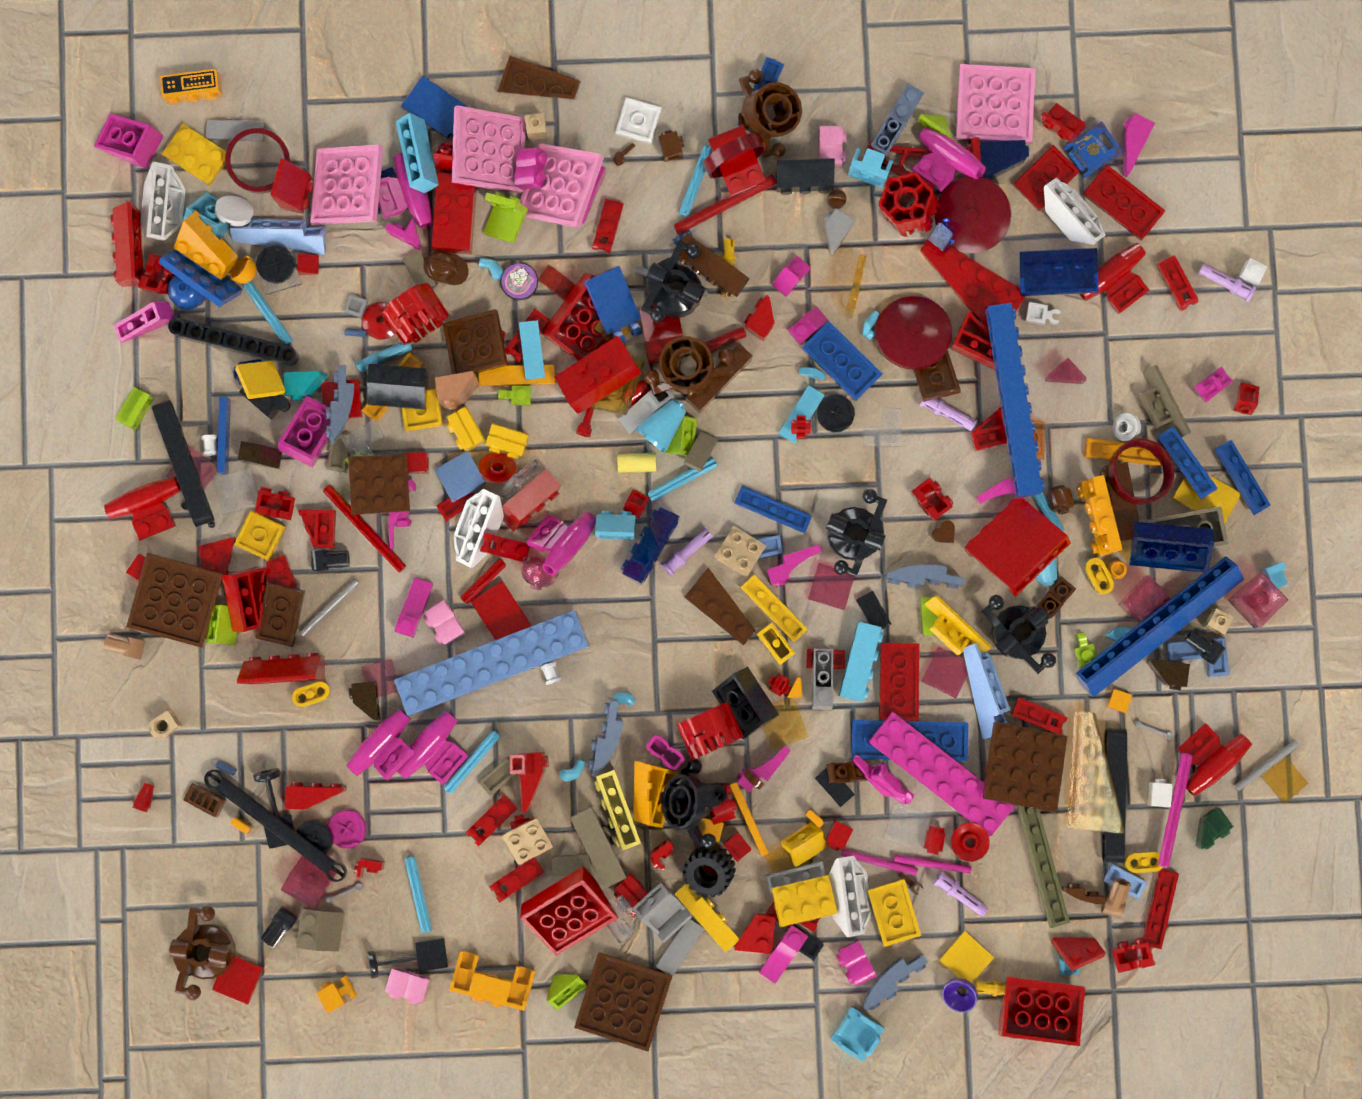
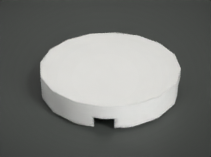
(234, 210)

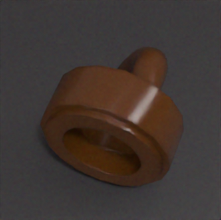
(836, 199)

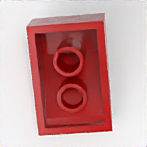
(741, 170)
(292, 187)
(659, 334)
(531, 782)

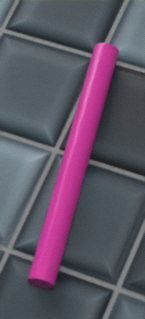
(880, 862)
(932, 863)

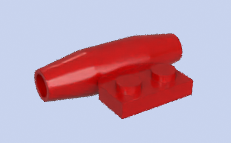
(1118, 281)
(146, 505)
(1211, 757)

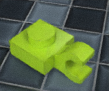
(519, 395)
(1085, 652)

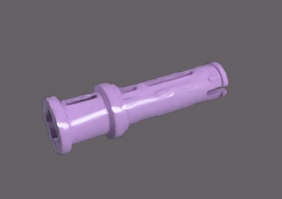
(1235, 286)
(939, 407)
(679, 558)
(953, 889)

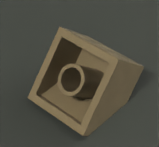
(320, 929)

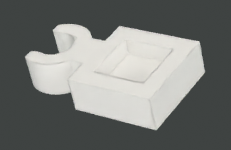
(1038, 314)

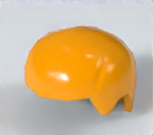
(244, 270)

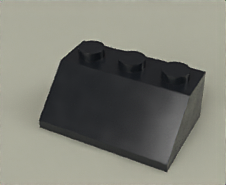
(805, 176)
(397, 386)
(747, 701)

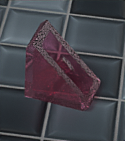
(1066, 373)

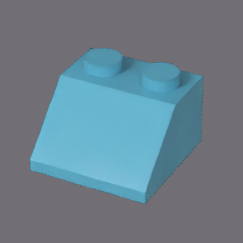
(205, 207)
(615, 526)

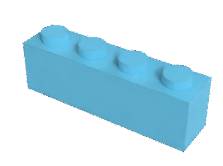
(417, 153)
(860, 661)

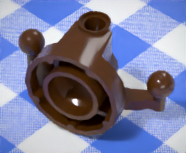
(754, 118)
(670, 367)
(185, 951)

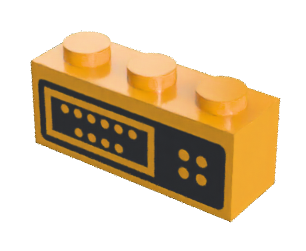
(191, 86)

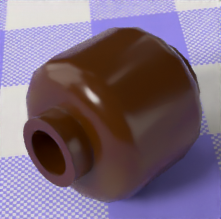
(1060, 499)

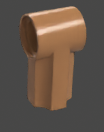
(128, 646)
(1116, 898)

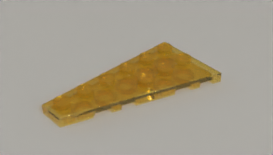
(1091, 787)

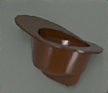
(446, 268)

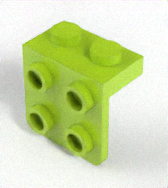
(505, 217)

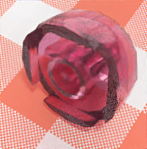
(535, 575)

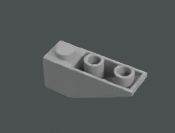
(644, 408)
(822, 679)

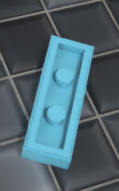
(531, 350)
(806, 406)

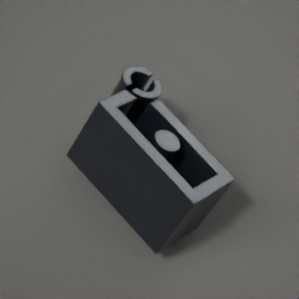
(269, 405)

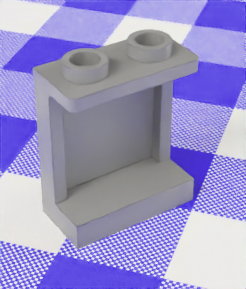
(662, 912)

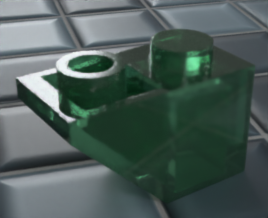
(1211, 827)

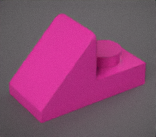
(409, 236)
(791, 276)
(808, 325)

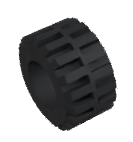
(704, 883)

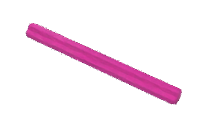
(1175, 810)

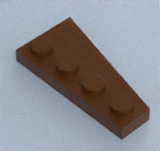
(532, 80)
(716, 603)

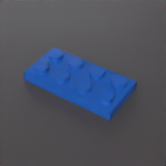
(201, 280)
(842, 361)

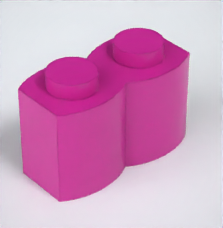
(530, 168)
(670, 756)
(856, 963)

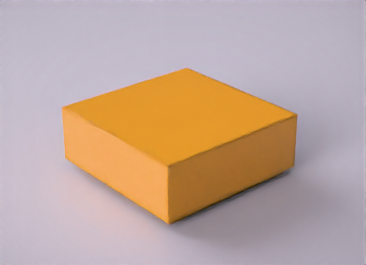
(1119, 701)
(814, 818)
(241, 825)

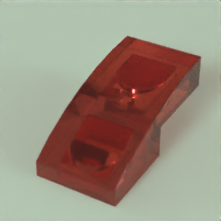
(556, 282)

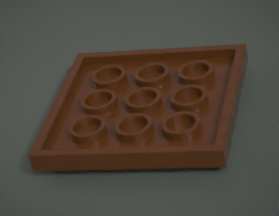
(174, 600)
(1025, 767)
(623, 1001)

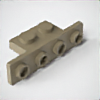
(1161, 404)

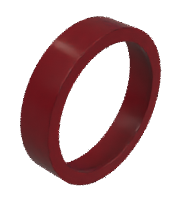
(732, 149)
(252, 189)
(1164, 459)

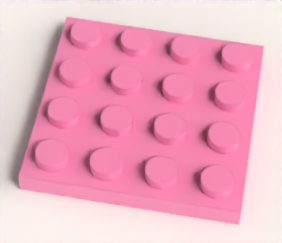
(995, 103)
(486, 148)
(347, 184)
(566, 187)

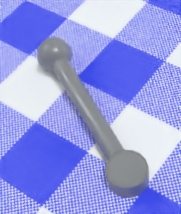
(1168, 735)
(359, 886)

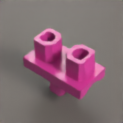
(1213, 384)

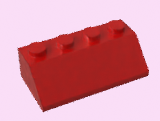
(128, 244)

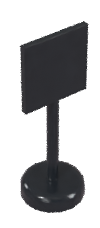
(267, 776)
(430, 956)

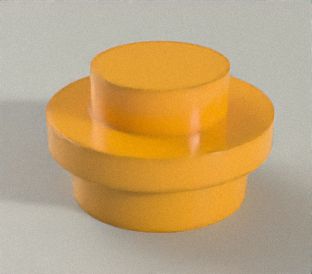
(1117, 569)

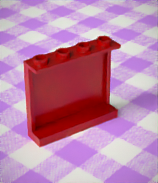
(1017, 544)

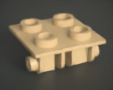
(740, 551)
(527, 841)

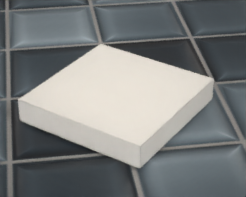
(638, 120)

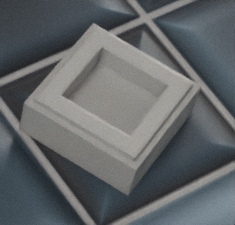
(355, 306)

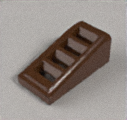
(218, 807)

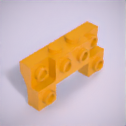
(1101, 516)
(490, 987)

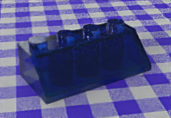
(1059, 272)
(651, 545)
(1171, 547)

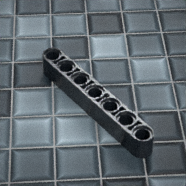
(225, 338)
(182, 463)
(1116, 754)

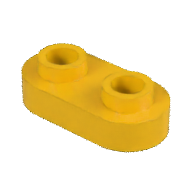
(1098, 576)
(311, 693)
(1143, 862)

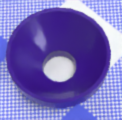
(956, 1000)

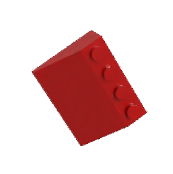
(574, 323)
(282, 670)
(568, 911)
(1042, 1011)

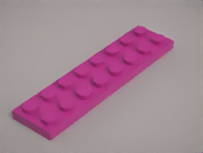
(938, 772)

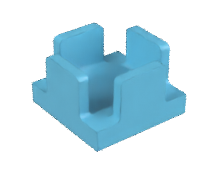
(870, 168)
(857, 1034)

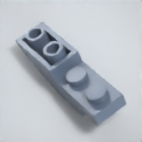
(897, 119)
(341, 406)
(916, 576)
(606, 744)
(885, 984)

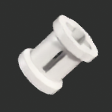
(210, 445)
(551, 673)

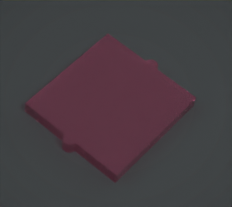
(384, 674)

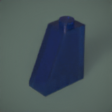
(1002, 156)

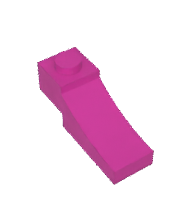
(1002, 488)
(779, 574)
(413, 608)
(765, 770)
(783, 953)

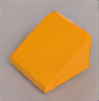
(796, 690)

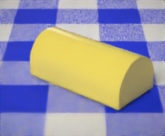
(636, 462)

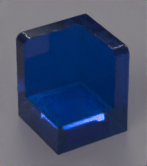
(942, 235)

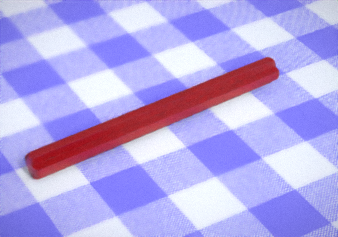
(723, 205)
(365, 529)

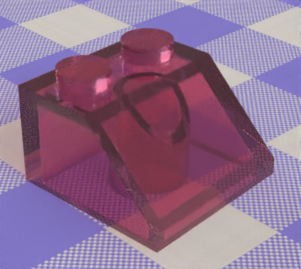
(1144, 599)
(1258, 600)
(307, 883)

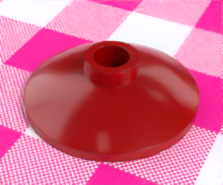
(377, 330)
(497, 467)
(979, 846)

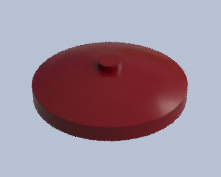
(976, 212)
(913, 332)

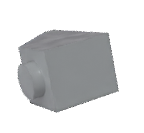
(836, 229)

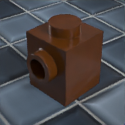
(671, 145)

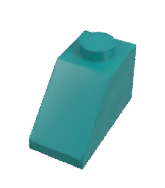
(302, 384)

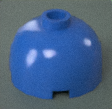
(184, 295)

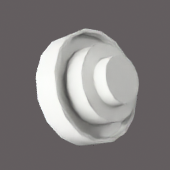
(1126, 427)

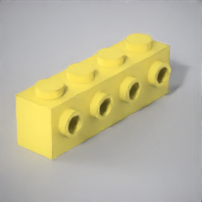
(619, 811)

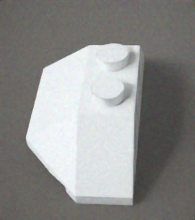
(162, 202)
(1072, 213)
(480, 515)
(850, 894)

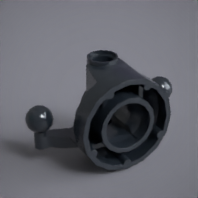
(668, 301)
(855, 549)
(1005, 624)
(688, 801)

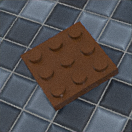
(475, 343)
(379, 484)

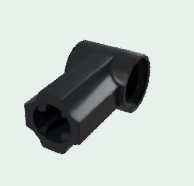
(325, 559)
(1208, 648)
(282, 922)

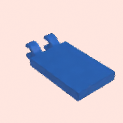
(433, 106)
(614, 302)

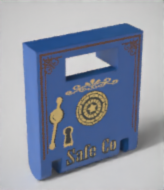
(1091, 152)

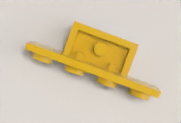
(953, 629)
(712, 922)

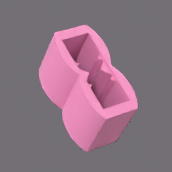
(831, 143)
(444, 623)
(408, 985)

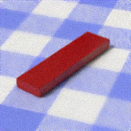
(1160, 908)

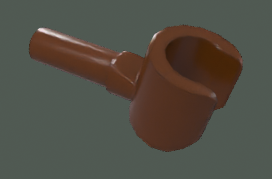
(619, 157)
(912, 884)

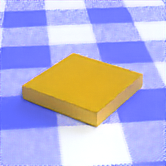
(260, 379)
(424, 419)
(259, 535)
(966, 957)

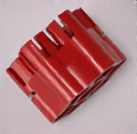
(919, 214)
(414, 309)
(709, 727)

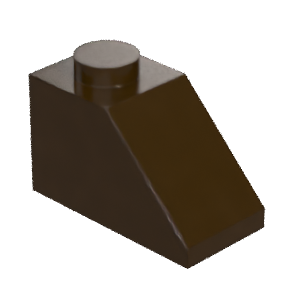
(259, 455)
(1170, 673)
(366, 698)

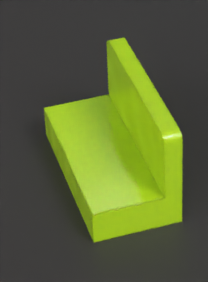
(134, 408)
(684, 437)
(220, 627)

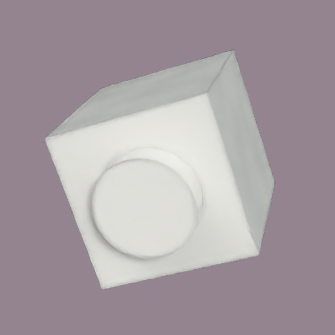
(1252, 272)
(1159, 793)

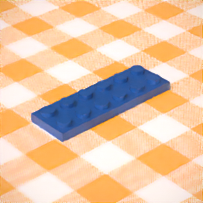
(949, 736)

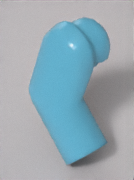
(493, 266)
(868, 324)
(625, 698)
(573, 773)

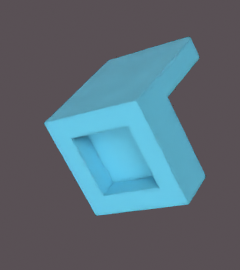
(1276, 575)

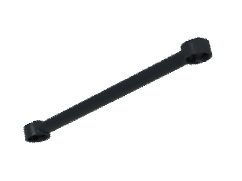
(275, 825)

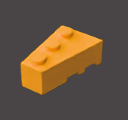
(204, 247)
(648, 793)

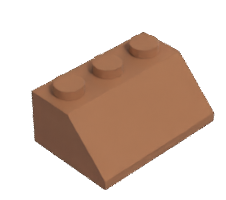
(455, 389)

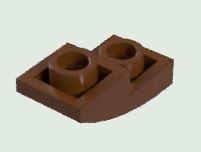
(1056, 596)
(845, 773)
(1079, 892)

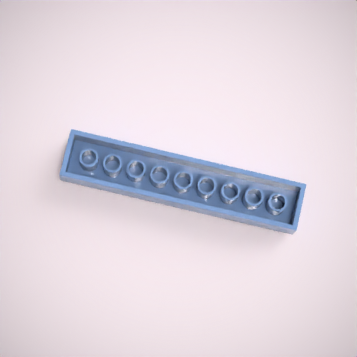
(492, 663)

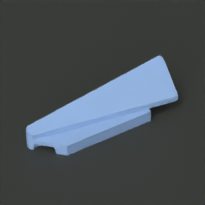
(282, 233)
(986, 689)

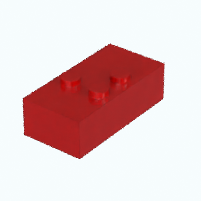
(453, 216)
(597, 374)

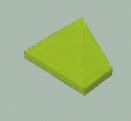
(935, 122)
(564, 988)

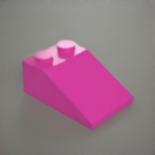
(129, 140)
(306, 433)

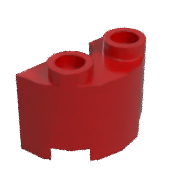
(155, 276)
(931, 499)
(274, 505)
(725, 810)
(1133, 955)

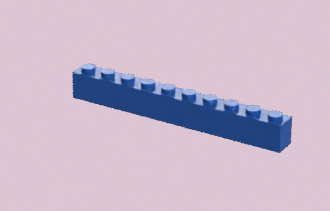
(1013, 400)
(1159, 626)

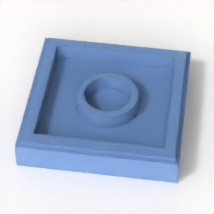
(460, 476)

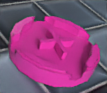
(347, 828)

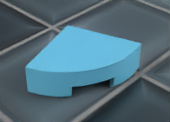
(811, 373)
(1116, 633)

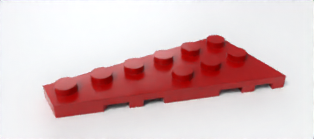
(971, 281)

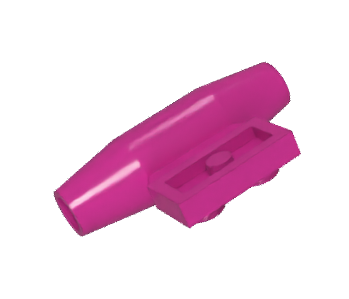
(946, 157)
(397, 196)
(561, 540)
(383, 748)
(434, 751)

